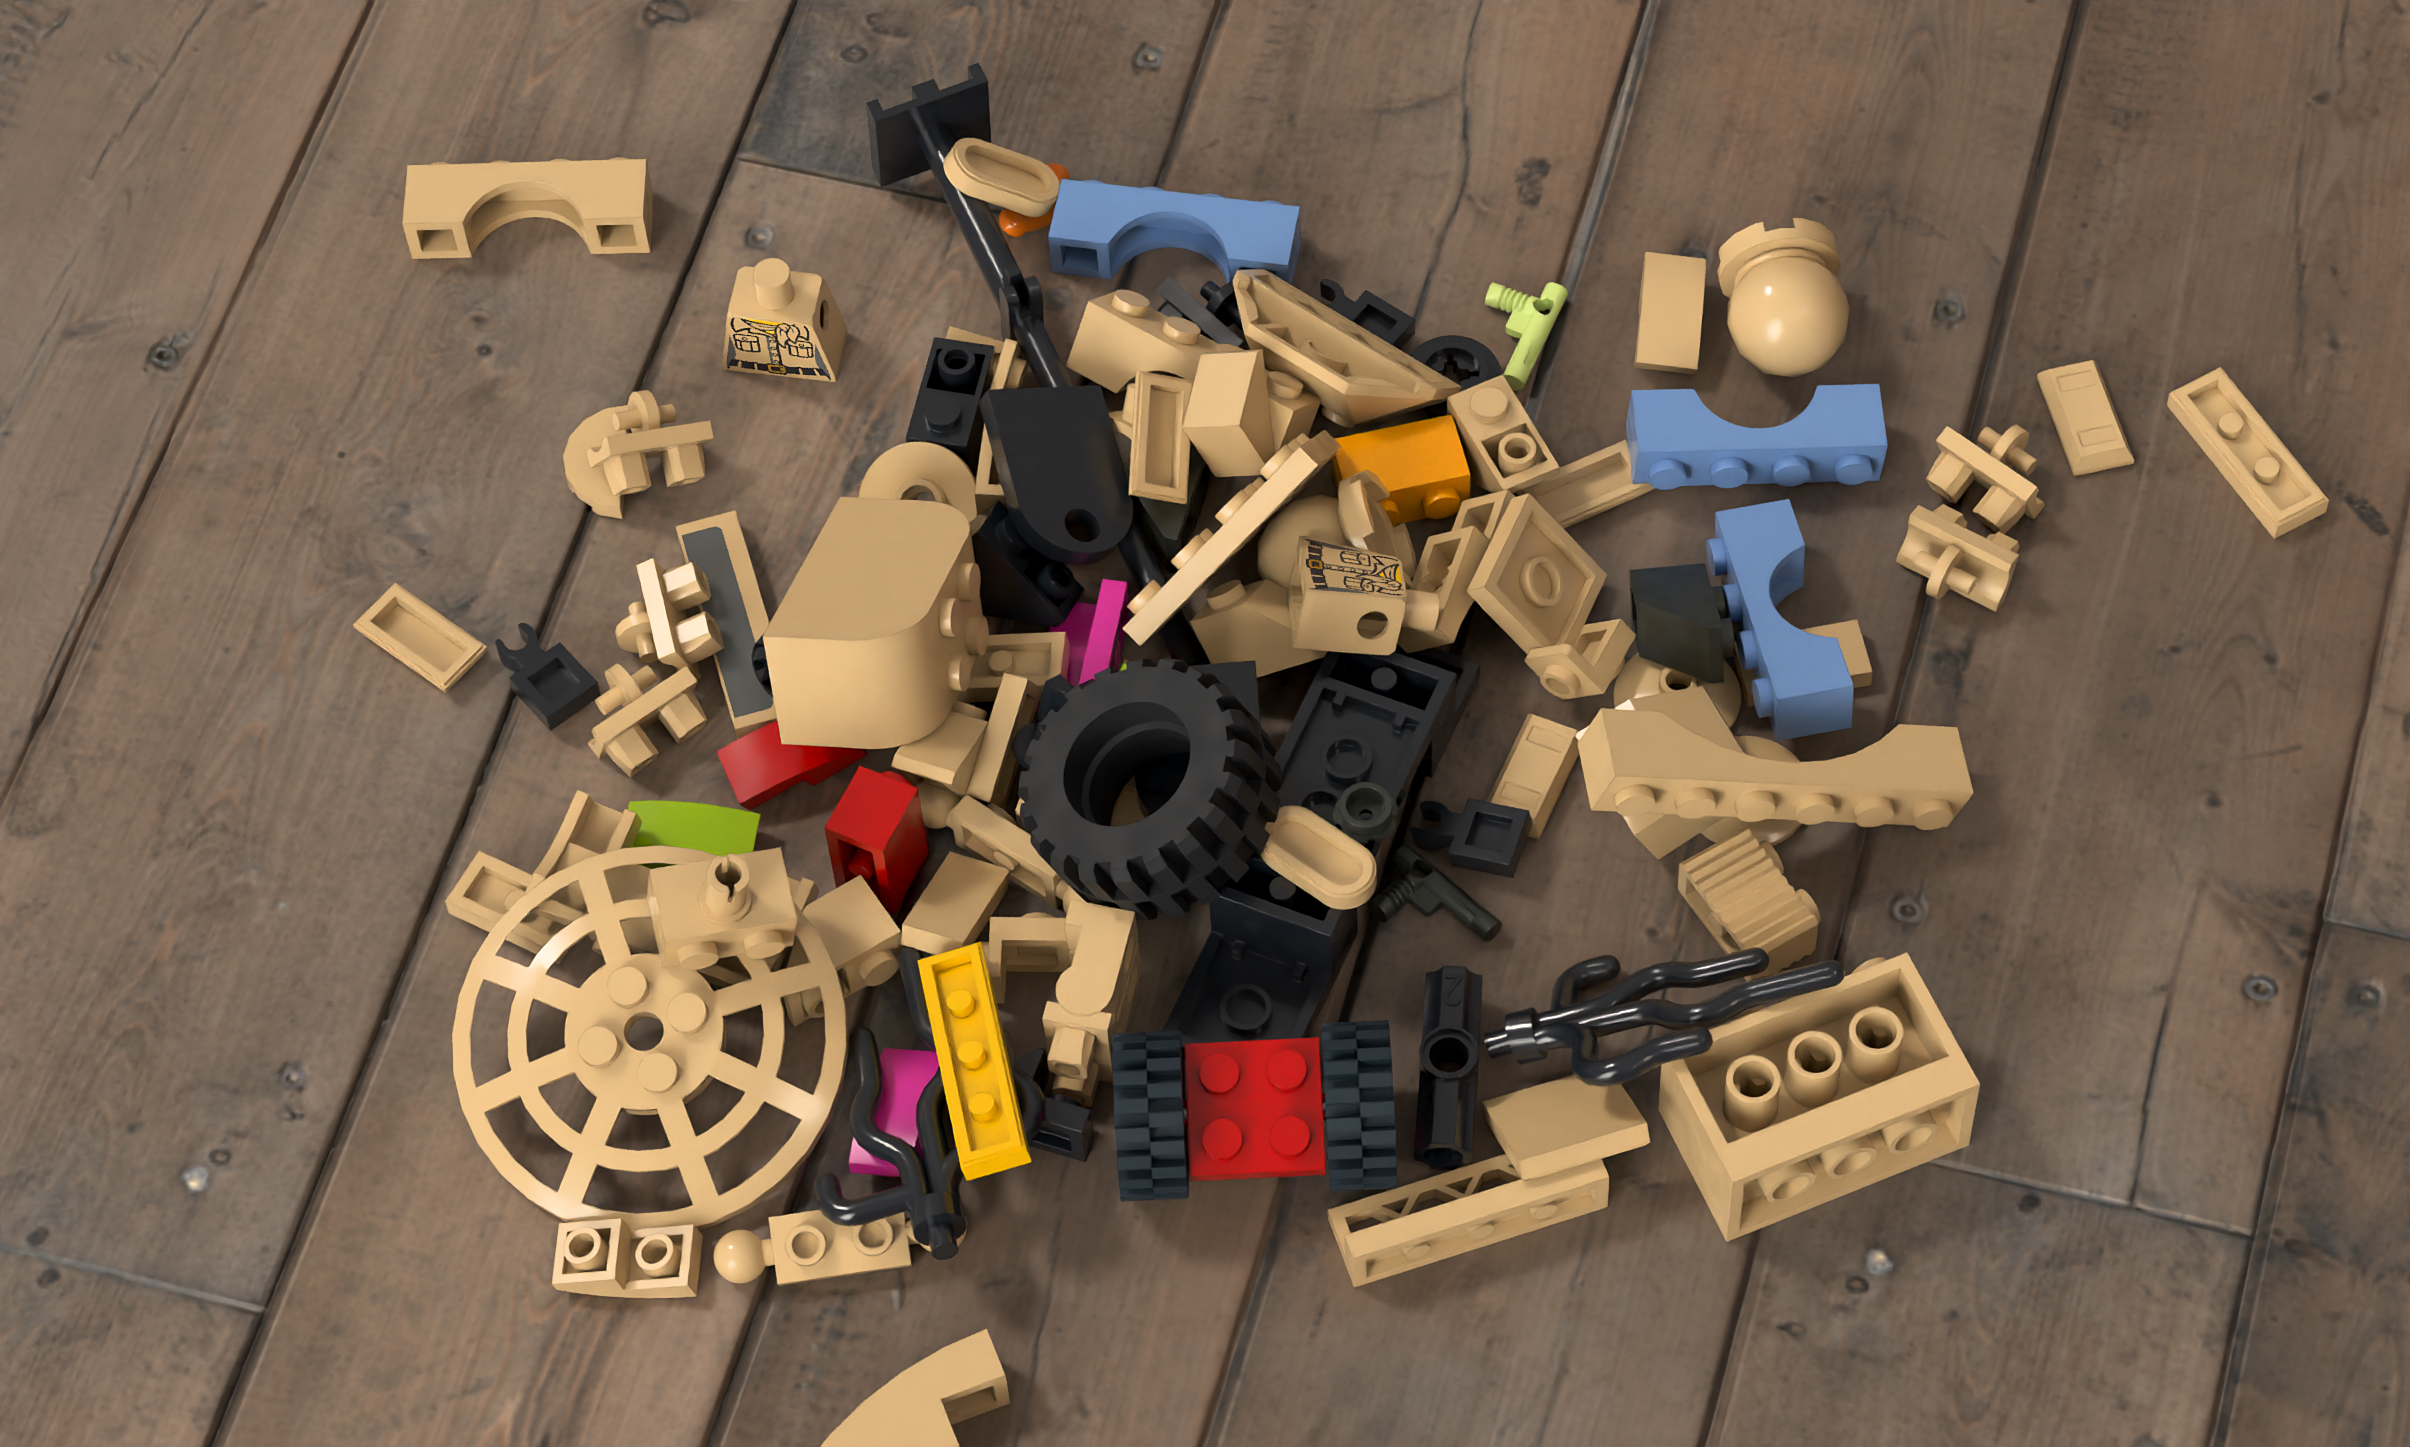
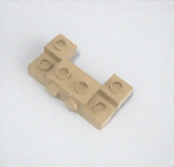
(595, 830)

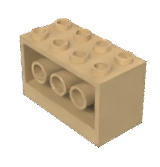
(1819, 1096)

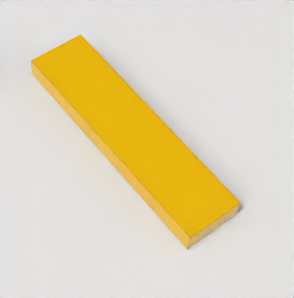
(974, 1061)

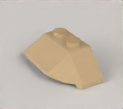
(1332, 356)

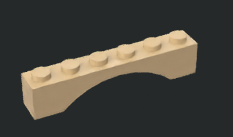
(1655, 765)

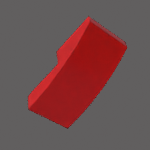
(764, 767)

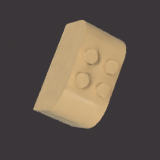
(877, 626)

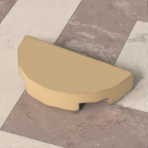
(587, 482)

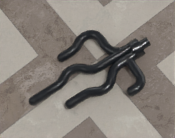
(1579, 1024)
(930, 1188)

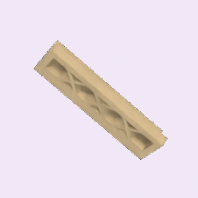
(1465, 1220)

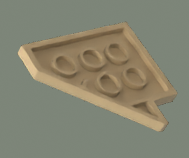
(1241, 520)

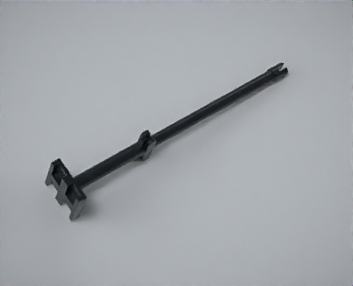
(918, 139)

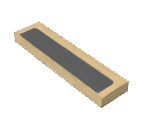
(739, 611)

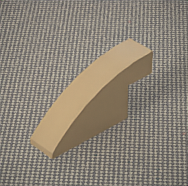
(928, 1399)

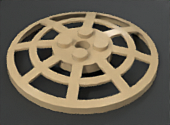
(652, 1079)

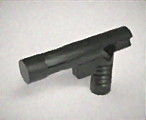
(1431, 893)

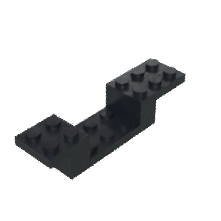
(1269, 940)

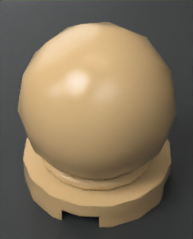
(1784, 296)
(1352, 521)

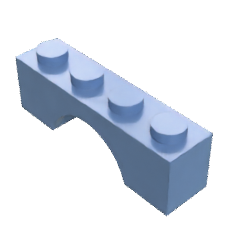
(1106, 225)
(1685, 444)
(1798, 674)

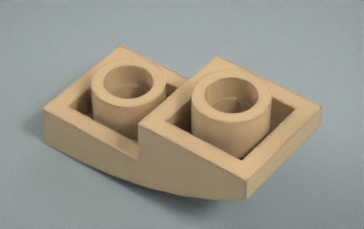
(1670, 313)
(615, 1262)

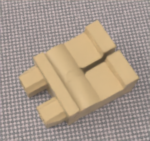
(1091, 998)

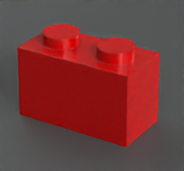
(878, 835)

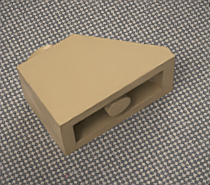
(1250, 626)
(948, 753)

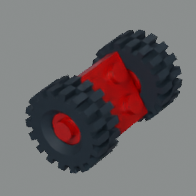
(1254, 1110)

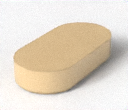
(1002, 177)
(1320, 858)

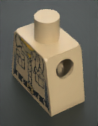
(783, 324)
(1352, 600)

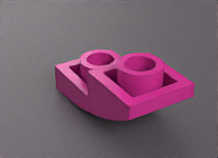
(904, 1080)

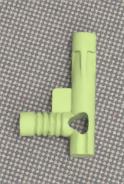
(1526, 324)

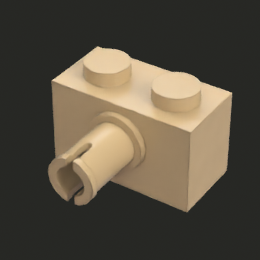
(721, 909)

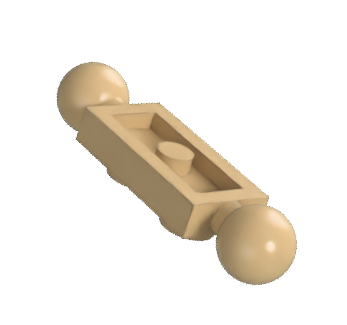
(995, 839)
(814, 1248)

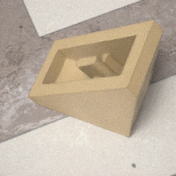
(1231, 413)

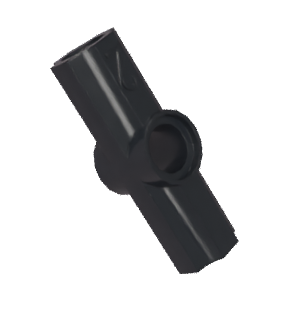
(1448, 1099)

